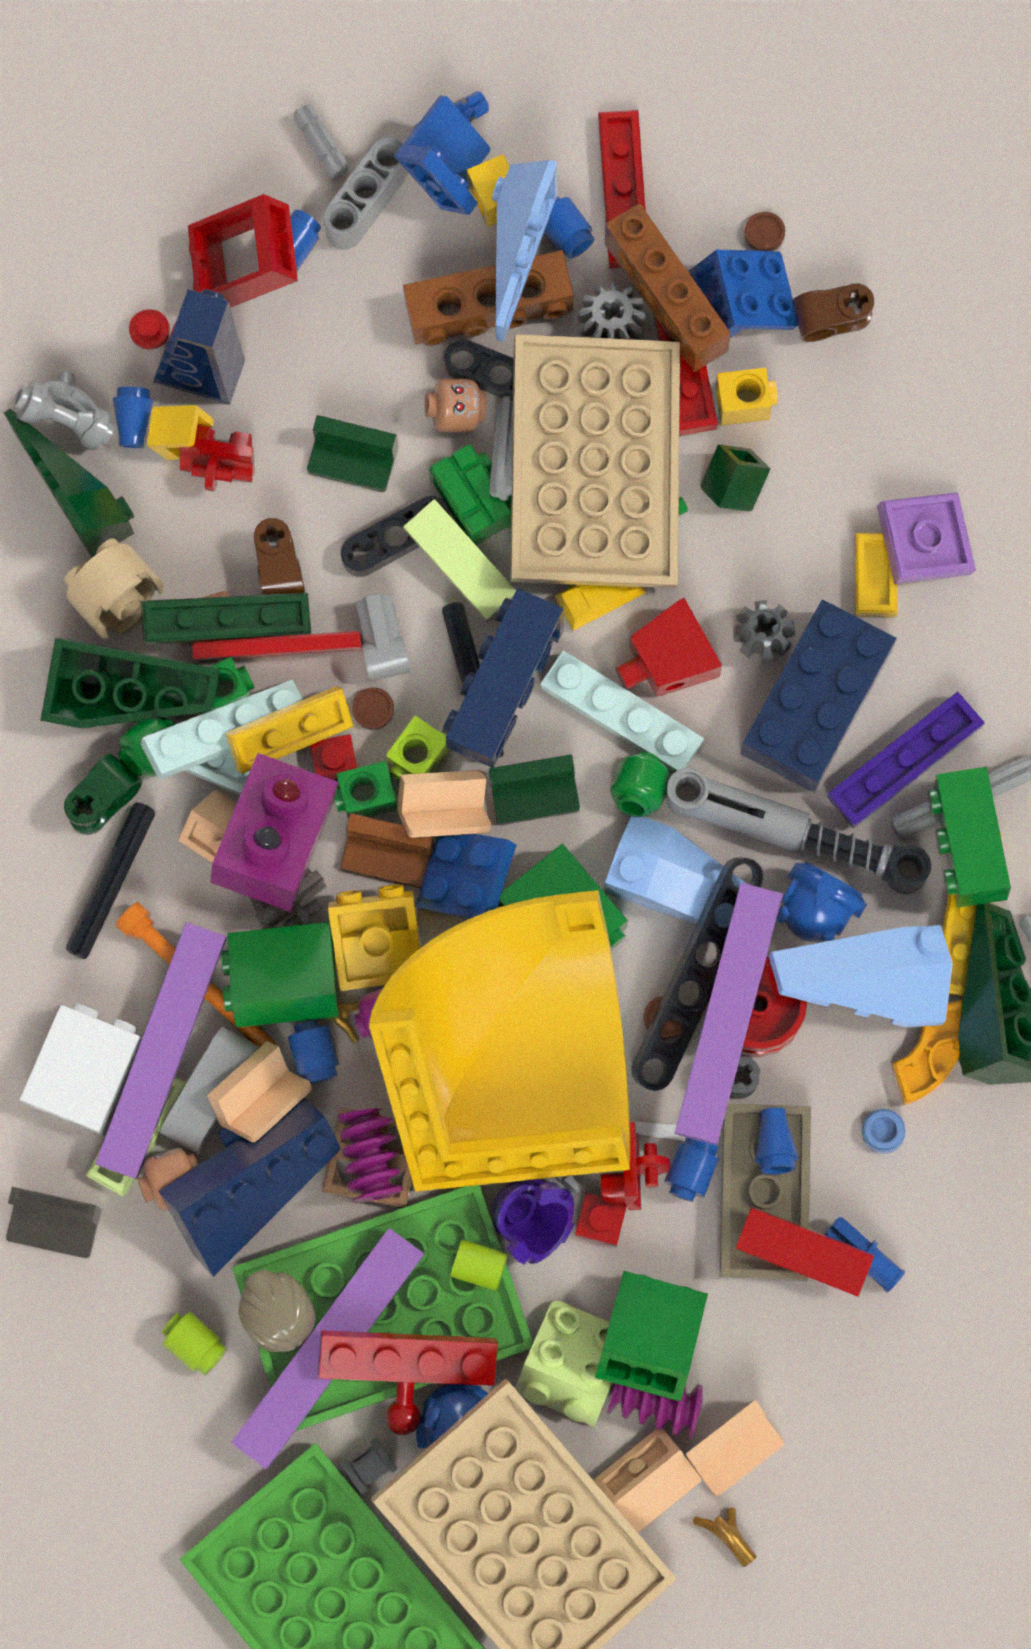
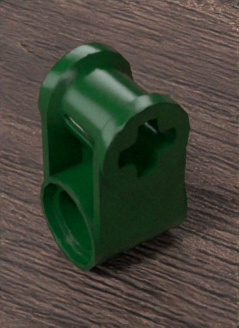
(105, 790)

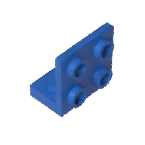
(441, 153)
(747, 289)

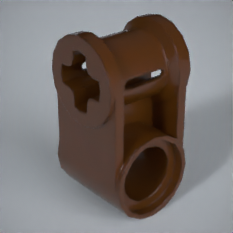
(828, 311)
(278, 566)

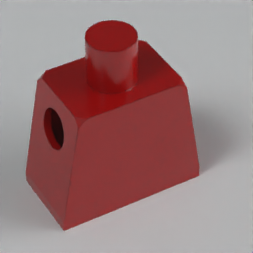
(670, 653)

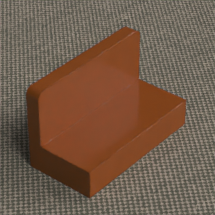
(385, 851)

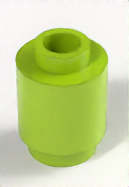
(193, 1342)

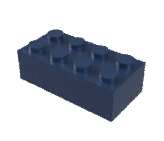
(818, 696)

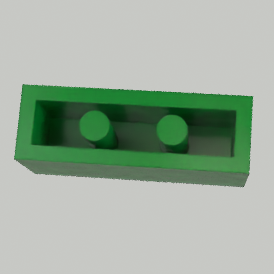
(969, 837)

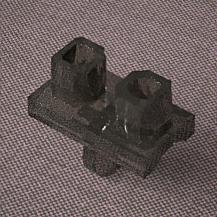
(270, 916)

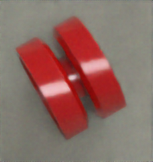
(778, 1023)

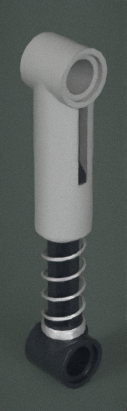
(791, 829)

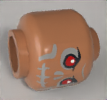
(456, 405)
(162, 1171)

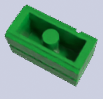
(465, 487)

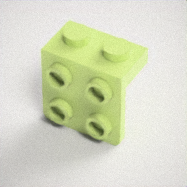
(565, 1363)

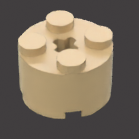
(111, 588)

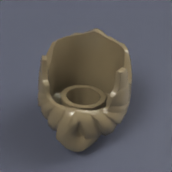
(276, 1311)

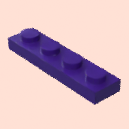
(905, 759)

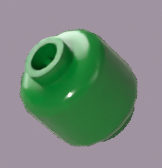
(131, 751)
(639, 784)

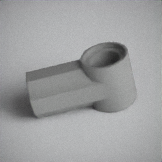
(383, 646)

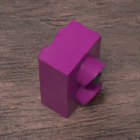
(273, 832)

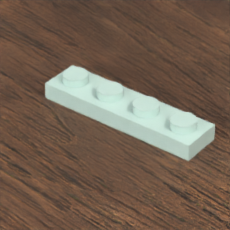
(621, 712)
(204, 735)

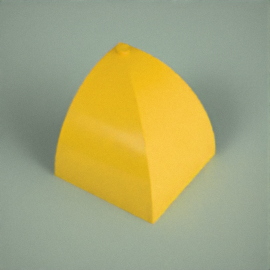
(508, 1048)

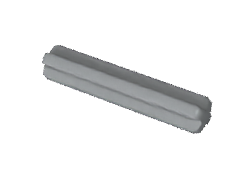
(501, 472)

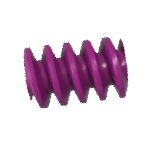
(370, 1154)
(663, 1408)

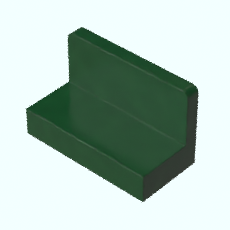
(352, 453)
(534, 789)

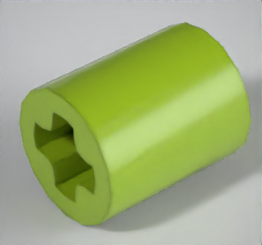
(479, 1265)

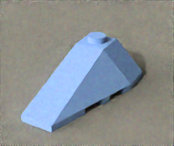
(522, 215)
(665, 872)
(880, 973)

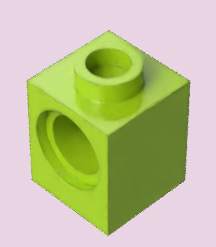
(421, 735)

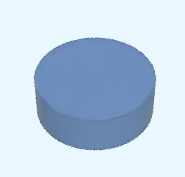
(883, 1131)

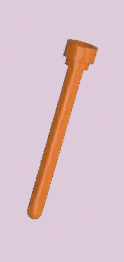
(136, 923)

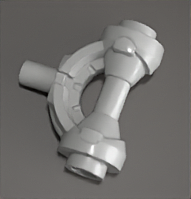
(78, 410)

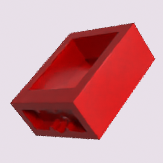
(273, 244)

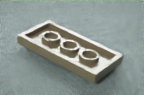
(746, 1186)

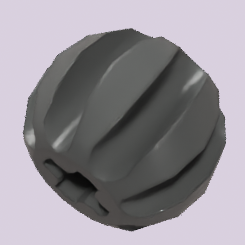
(768, 620)

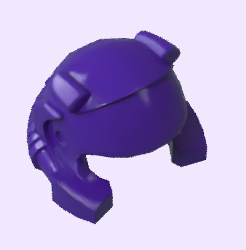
(533, 1218)

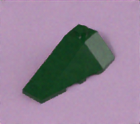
(81, 496)
(114, 686)
(996, 1003)

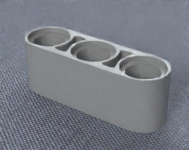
(364, 211)
(192, 1116)

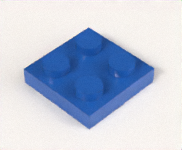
(465, 875)

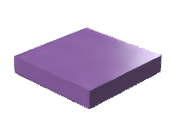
(926, 538)

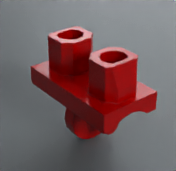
(217, 459)
(627, 1185)

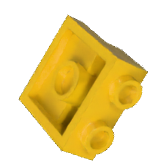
(372, 935)

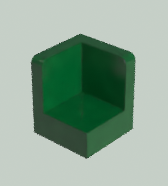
(735, 478)

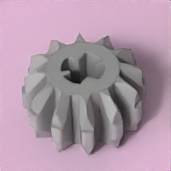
(607, 304)

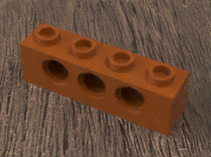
(667, 287)
(467, 288)

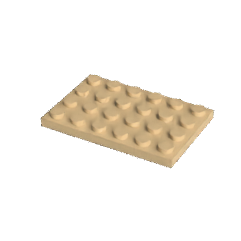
(595, 461)
(522, 1531)

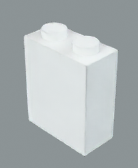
(82, 1068)

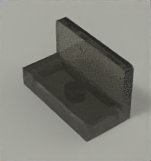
(52, 1222)

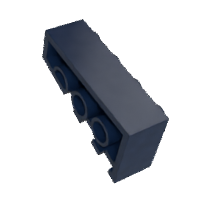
(203, 349)
(503, 677)
(247, 1184)

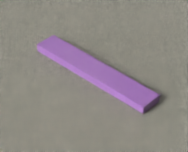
(728, 1014)
(161, 1050)
(299, 1384)

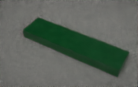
(224, 618)

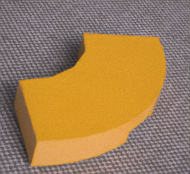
(931, 1057)

